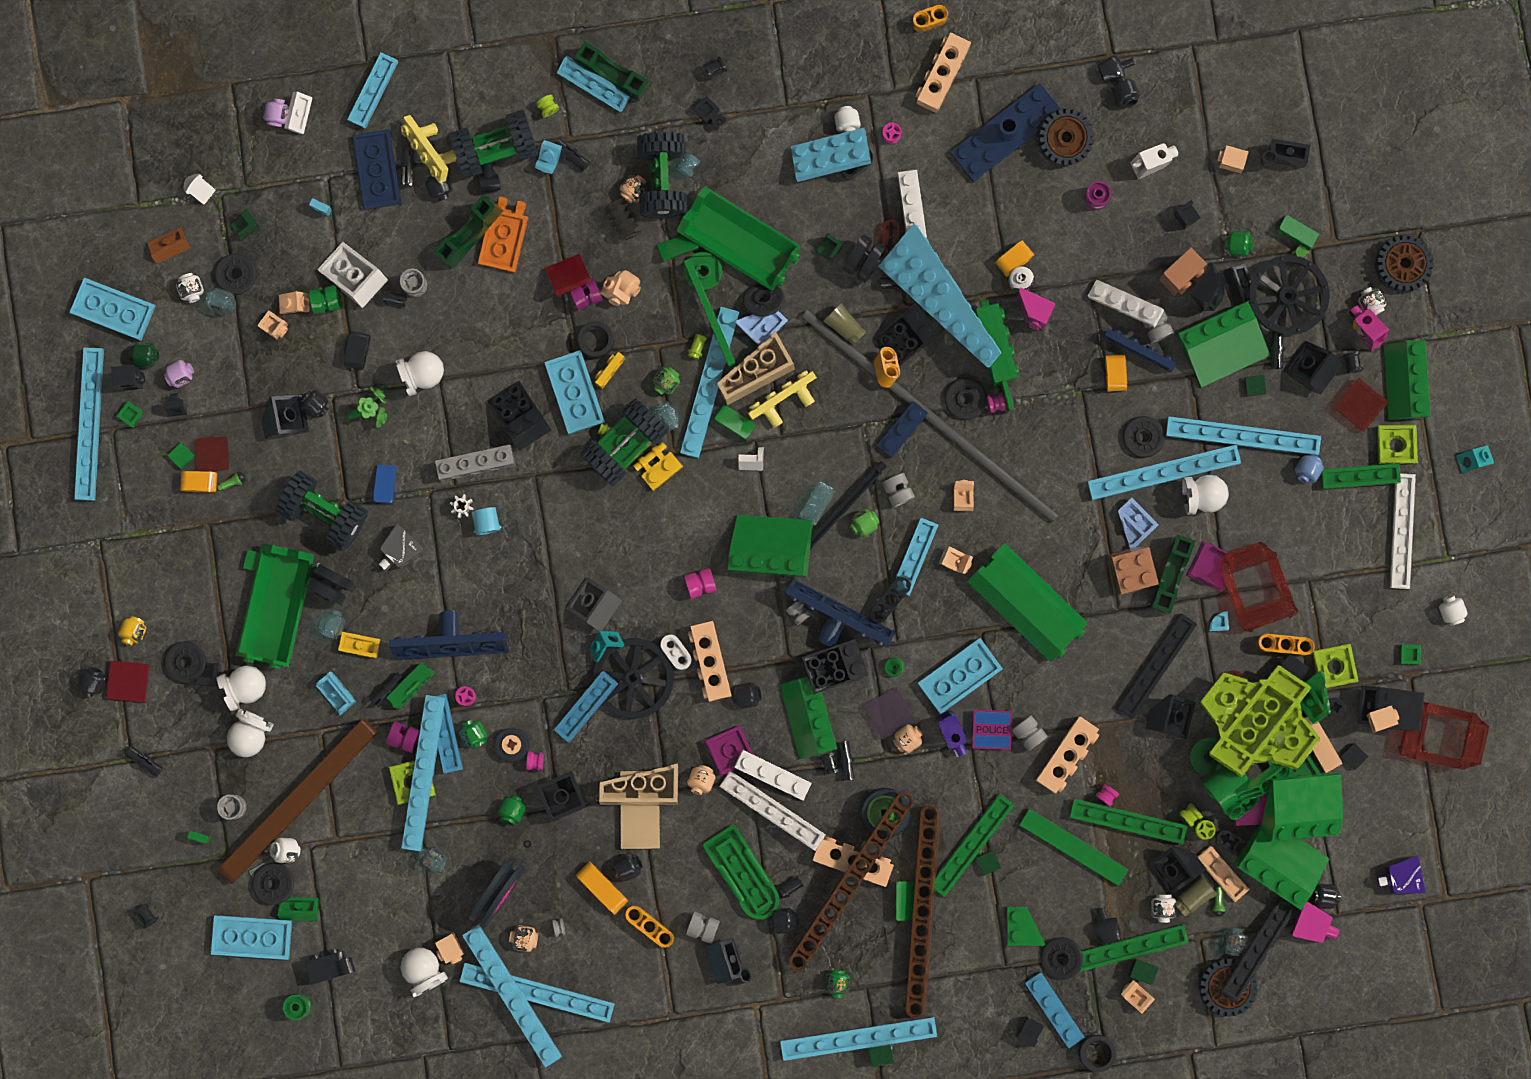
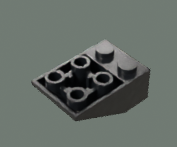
(910, 333)
(519, 415)
(835, 666)
(1407, 703)

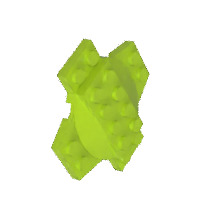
(1260, 721)

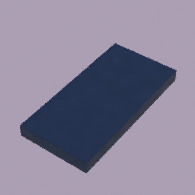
(377, 169)

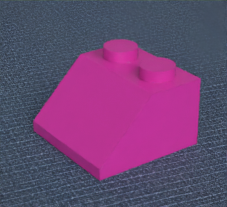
(1034, 309)

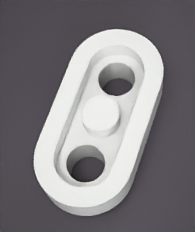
(676, 652)

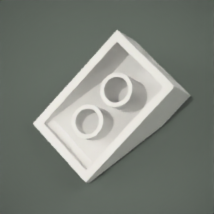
(353, 274)

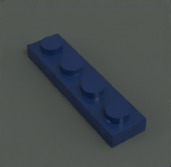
(1133, 346)

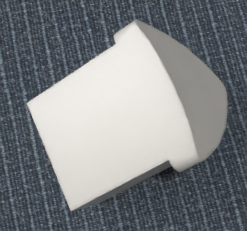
(198, 188)
(752, 462)

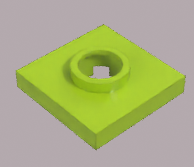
(1406, 434)
(1342, 654)
(399, 775)

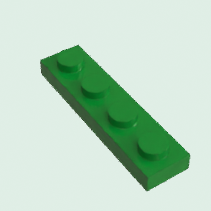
(1361, 476)

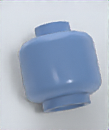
(1309, 469)

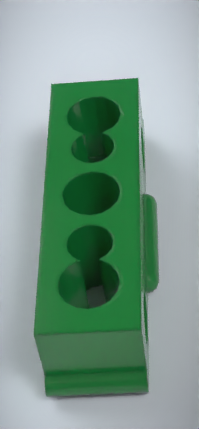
(410, 685)

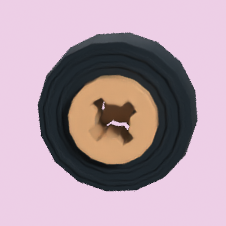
(518, 744)

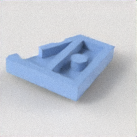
(761, 328)
(1136, 522)

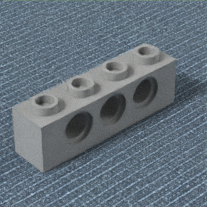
(475, 463)

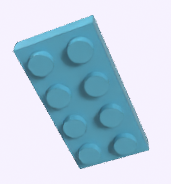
(830, 154)
(112, 309)
(574, 392)
(960, 676)
(251, 937)

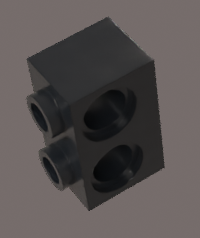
(127, 377)

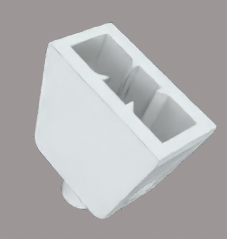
(1153, 160)

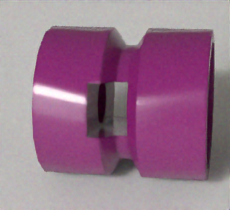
(1097, 195)
(583, 301)
(403, 737)

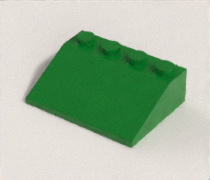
(1223, 344)
(770, 546)
(1303, 807)
(1283, 866)

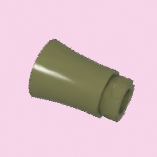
(845, 324)
(1195, 896)

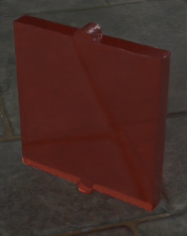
(212, 454)

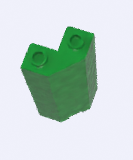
(739, 239)
(1028, 603)
(274, 605)

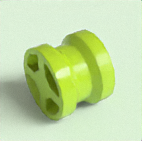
(547, 106)
(1190, 814)
(1206, 827)

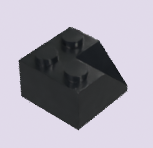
(561, 796)

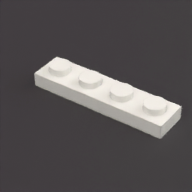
(1125, 303)
(772, 775)

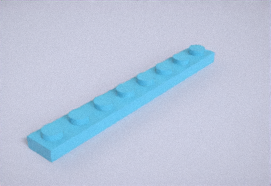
(708, 386)
(89, 424)
(1243, 436)
(1164, 472)
(423, 773)
(545, 994)
(512, 996)
(858, 1038)

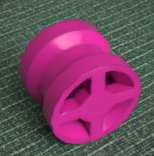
(892, 129)
(996, 402)
(464, 697)
(535, 761)
(1107, 795)

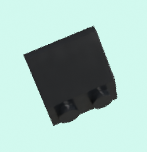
(1313, 367)

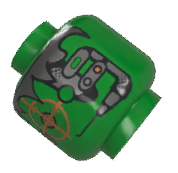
(473, 733)
(837, 983)

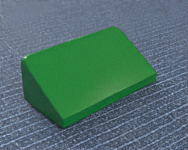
(1298, 232)
(676, 248)
(735, 422)
(904, 900)
(299, 909)

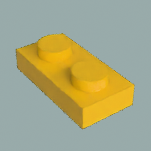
(604, 376)
(359, 645)

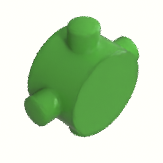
(1300, 251)

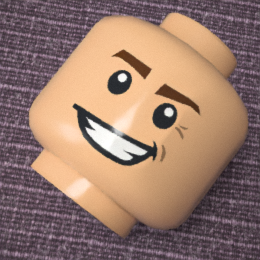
(908, 738)
(701, 779)

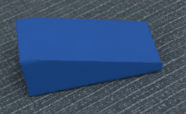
(385, 484)

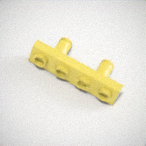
(428, 155)
(789, 388)

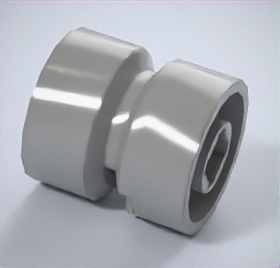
(413, 282)
(1161, 330)
(898, 497)
(1029, 733)
(231, 807)
(703, 927)

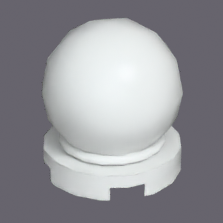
(421, 371)
(1206, 493)
(244, 686)
(247, 735)
(421, 969)

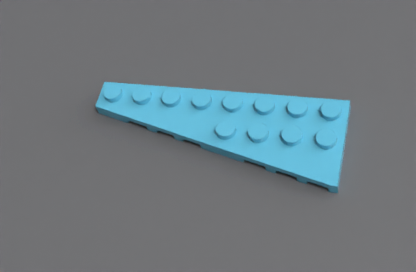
(927, 281)

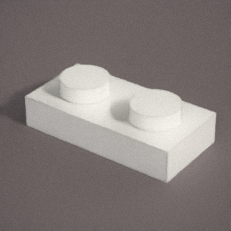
(298, 112)

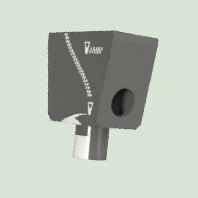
(399, 549)

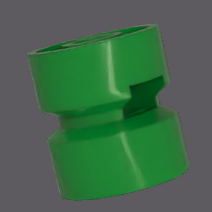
(325, 299)
(297, 1006)

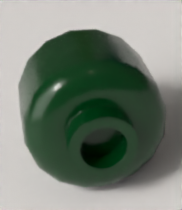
(144, 355)

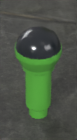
(237, 479)
(1218, 909)

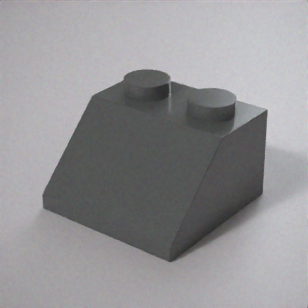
(594, 604)

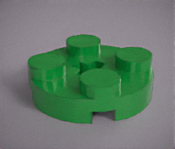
(710, 263)
(1197, 756)

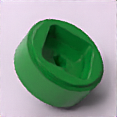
(894, 666)

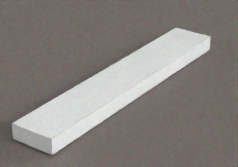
(1402, 532)
(772, 810)

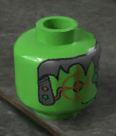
(666, 380)
(864, 522)

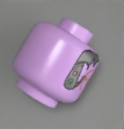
(276, 112)
(178, 373)

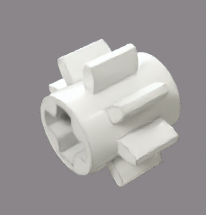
(467, 506)

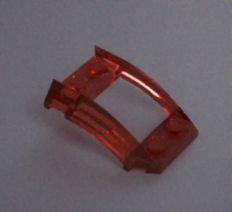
(1269, 611)
(1473, 744)

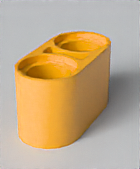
(931, 21)
(1014, 258)
(886, 367)
(1116, 373)
(198, 481)

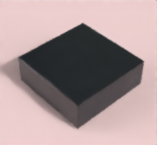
(1354, 756)

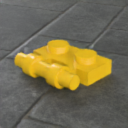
(661, 470)

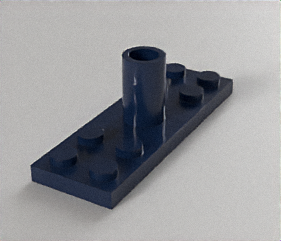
(993, 143)
(838, 616)
(449, 642)

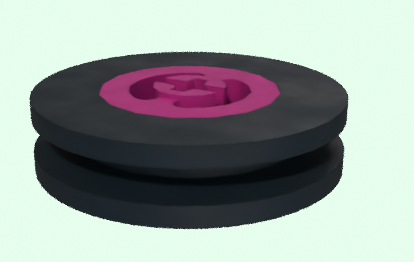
(497, 892)

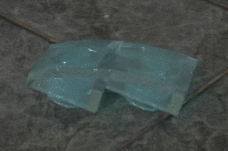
(817, 502)

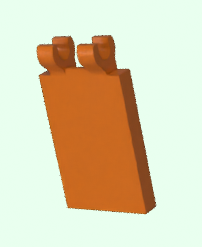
(504, 238)

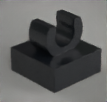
(175, 406)

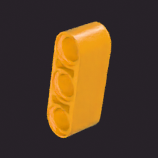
(1294, 649)
(601, 887)
(640, 923)

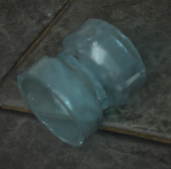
(688, 164)

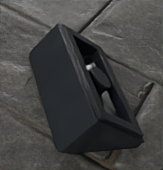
(1238, 283)

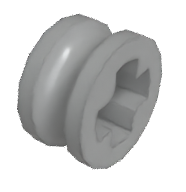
(559, 927)

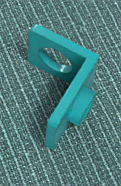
(1479, 458)
(602, 641)

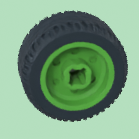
(871, 810)

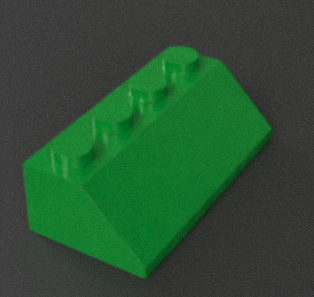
(1406, 380)
(808, 718)

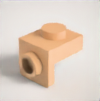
(611, 291)
(294, 302)
(273, 325)
(963, 495)
(955, 560)
(1137, 996)

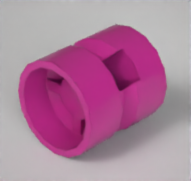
(700, 583)

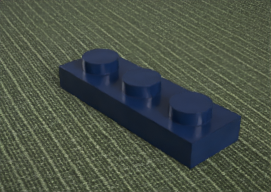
(903, 429)

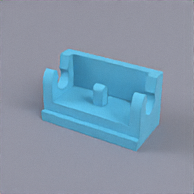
(336, 693)

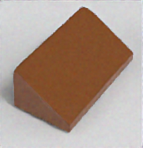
(168, 245)

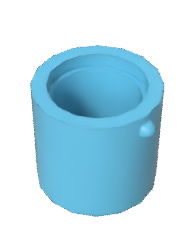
(485, 521)

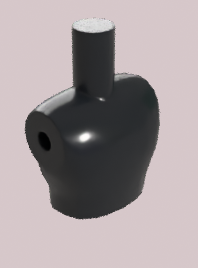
(1113, 69)
(1107, 929)

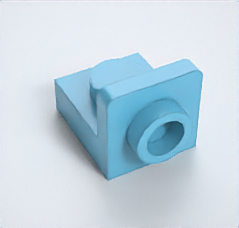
(548, 157)

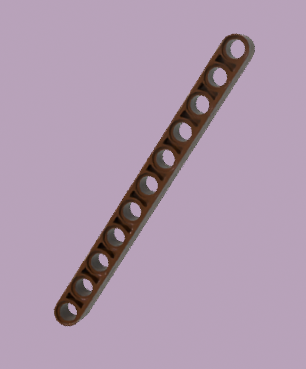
(298, 801)
(847, 889)
(918, 920)

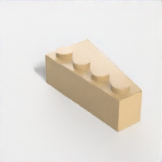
(757, 370)
(644, 788)

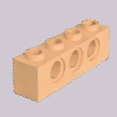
(949, 44)
(708, 631)
(1090, 735)
(822, 856)

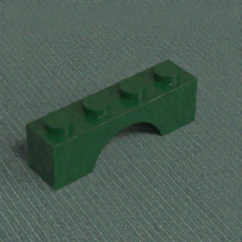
(614, 73)
(482, 216)
(1172, 574)

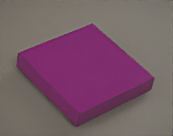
(726, 749)

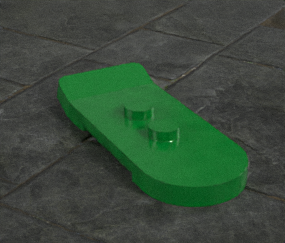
(743, 873)

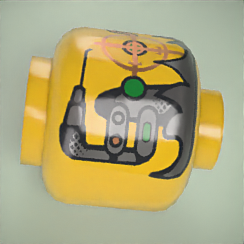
(132, 630)

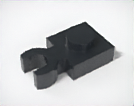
(708, 111)

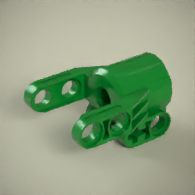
(1238, 792)

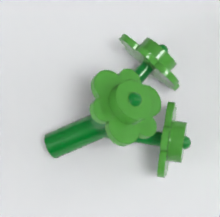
(368, 407)

